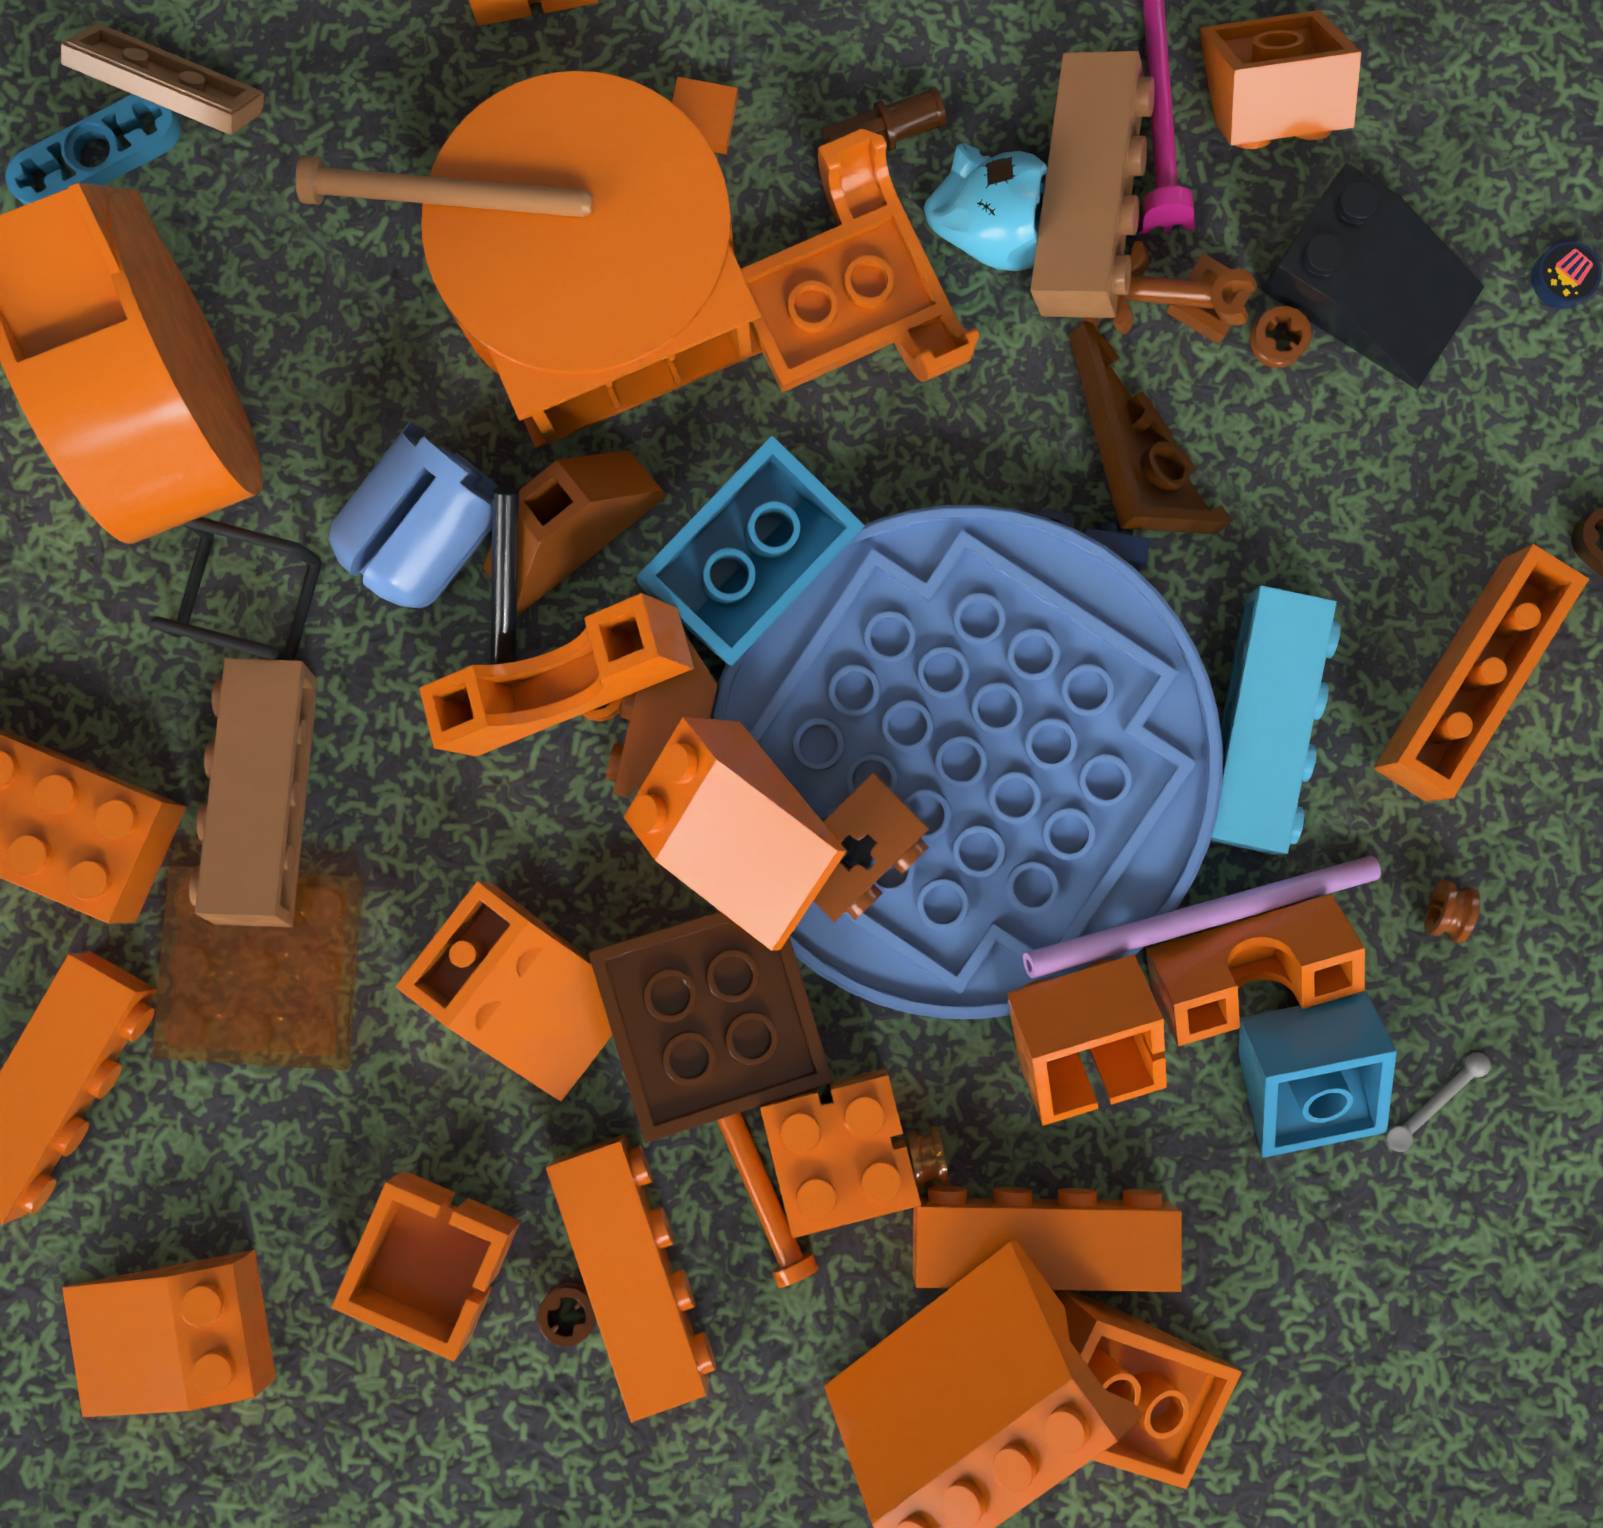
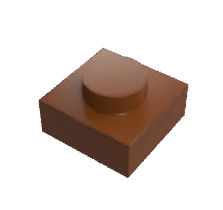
(1206, 319)

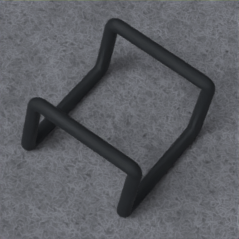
(206, 529)

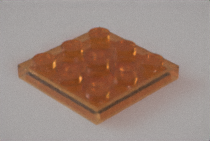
(261, 988)

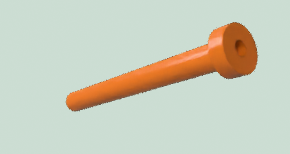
(792, 1263)

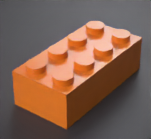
(80, 831)

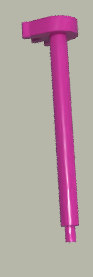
(1168, 203)

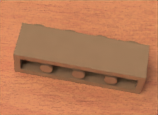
(1091, 184)
(255, 793)

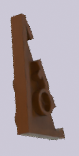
(1137, 449)

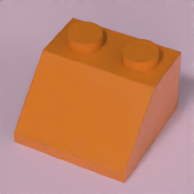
(1280, 78)

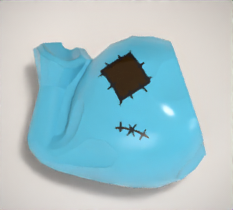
(990, 206)

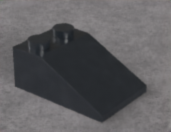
(1375, 277)

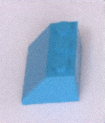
(750, 551)

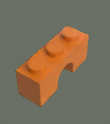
(1300, 946)

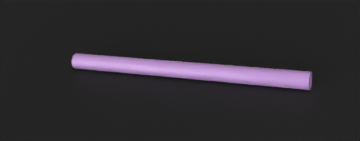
(1200, 916)

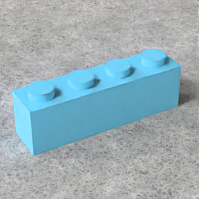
(1270, 717)

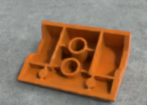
(974, 1404)

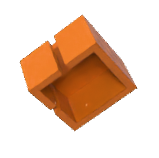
(1092, 1009)
(839, 1155)
(425, 1265)

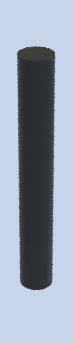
(504, 575)

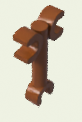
(1180, 292)

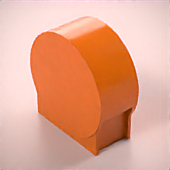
(599, 304)
(119, 364)

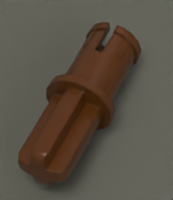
(895, 120)

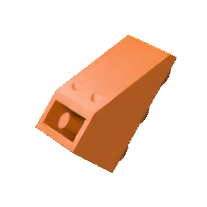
(512, 990)

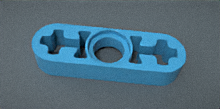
(71, 140)

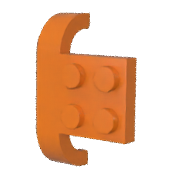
(855, 282)

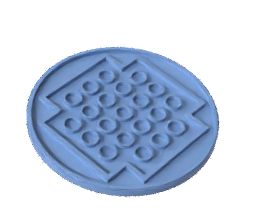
(1023, 711)

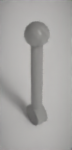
(1400, 1137)

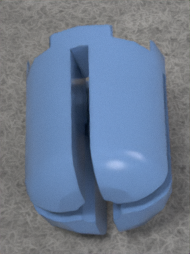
(413, 520)

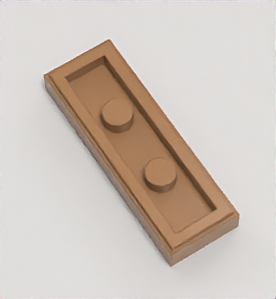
(162, 78)

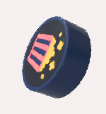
(1566, 274)

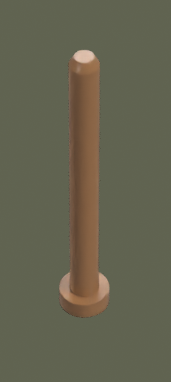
(315, 181)

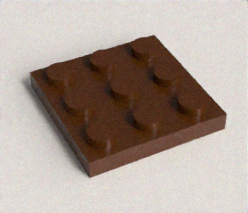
(707, 1023)

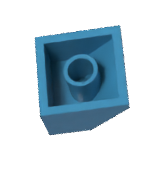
(1317, 1074)

